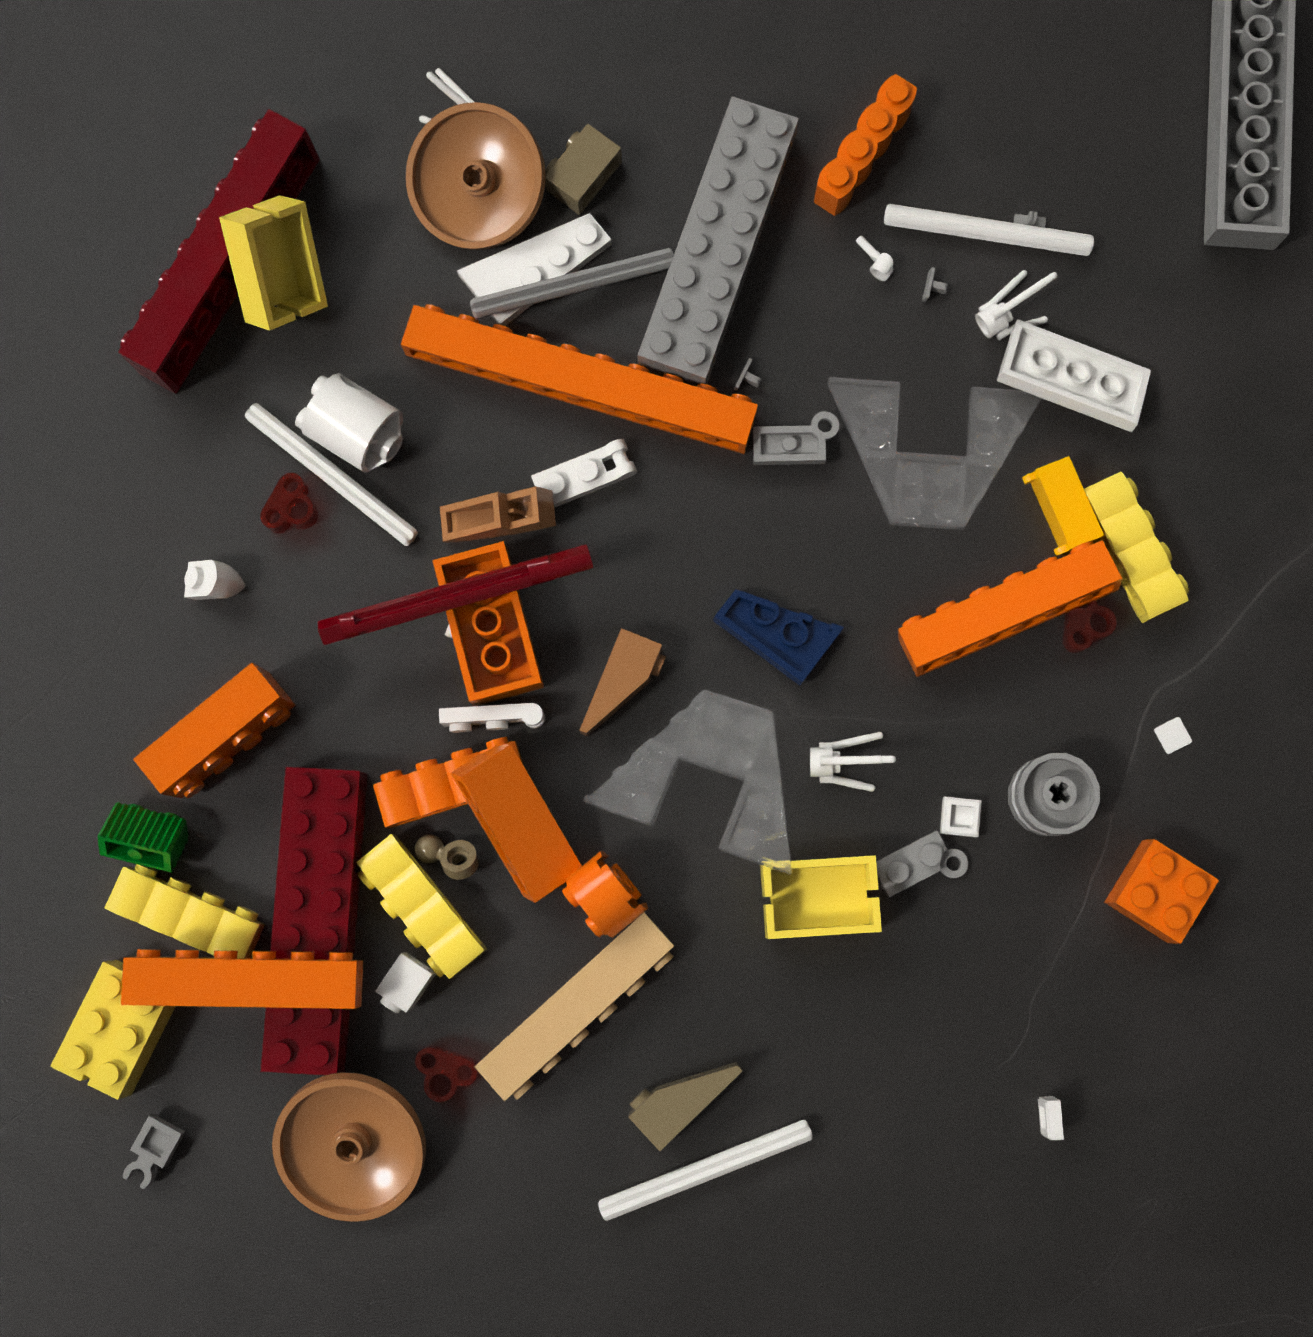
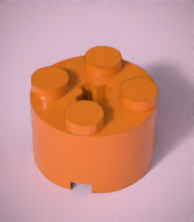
(604, 895)

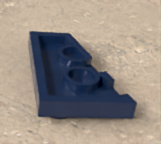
(776, 634)

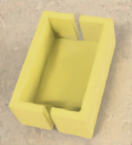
(274, 262)
(821, 898)
(110, 1039)

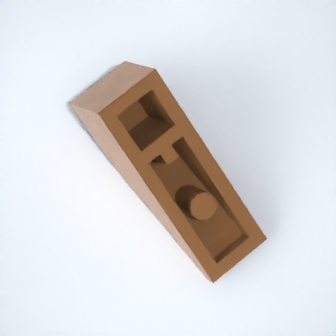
(625, 674)

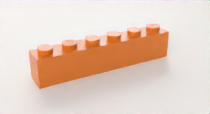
(1009, 607)
(242, 981)

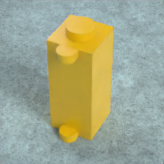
(1064, 505)

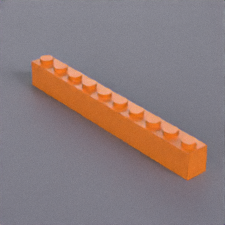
(579, 378)

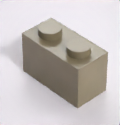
(582, 168)

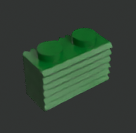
(143, 836)

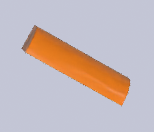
(517, 821)

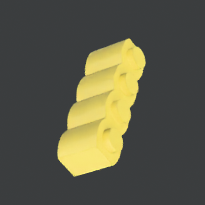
(1136, 551)
(421, 906)
(182, 914)

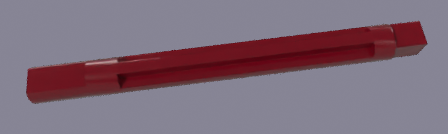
(454, 594)

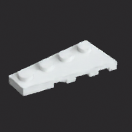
(536, 259)

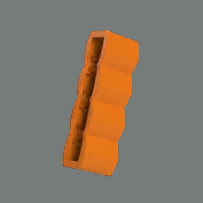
(865, 144)
(426, 790)

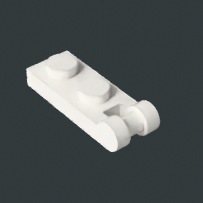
(586, 473)
(494, 716)

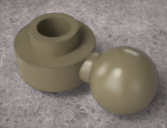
(430, 849)

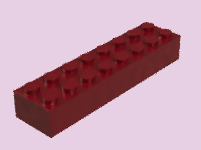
(200, 282)
(315, 909)

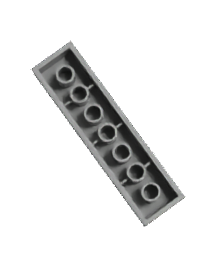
(1250, 123)
(718, 242)

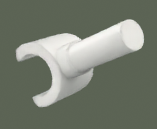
(883, 262)

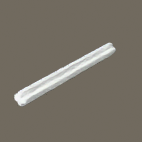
(988, 229)
(331, 474)
(705, 1170)

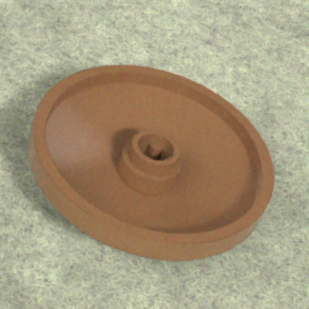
(475, 176)
(349, 1147)

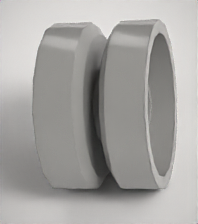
(1075, 790)

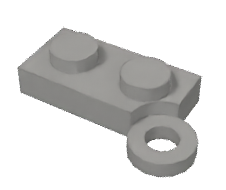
(793, 443)
(917, 863)

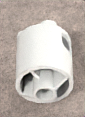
(351, 422)

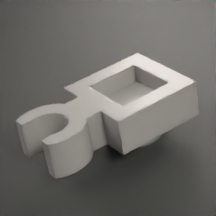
(155, 1147)

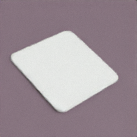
(1173, 735)

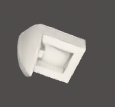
(211, 580)

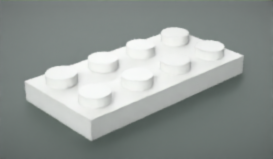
(1074, 375)

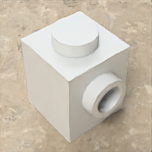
(404, 983)

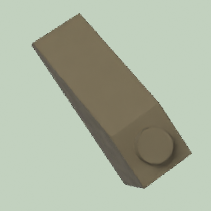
(675, 1104)

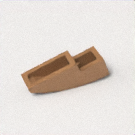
(498, 515)

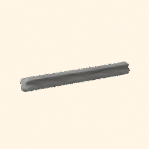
(571, 283)

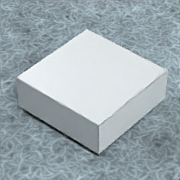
(960, 817)
(1050, 1118)

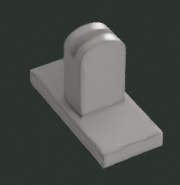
(1030, 219)
(932, 285)
(748, 377)

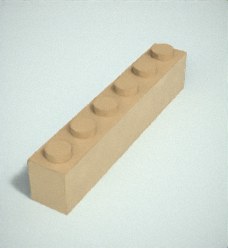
(574, 1006)

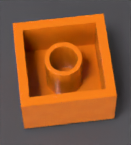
(1161, 891)

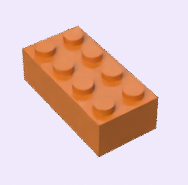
(491, 633)
(215, 733)

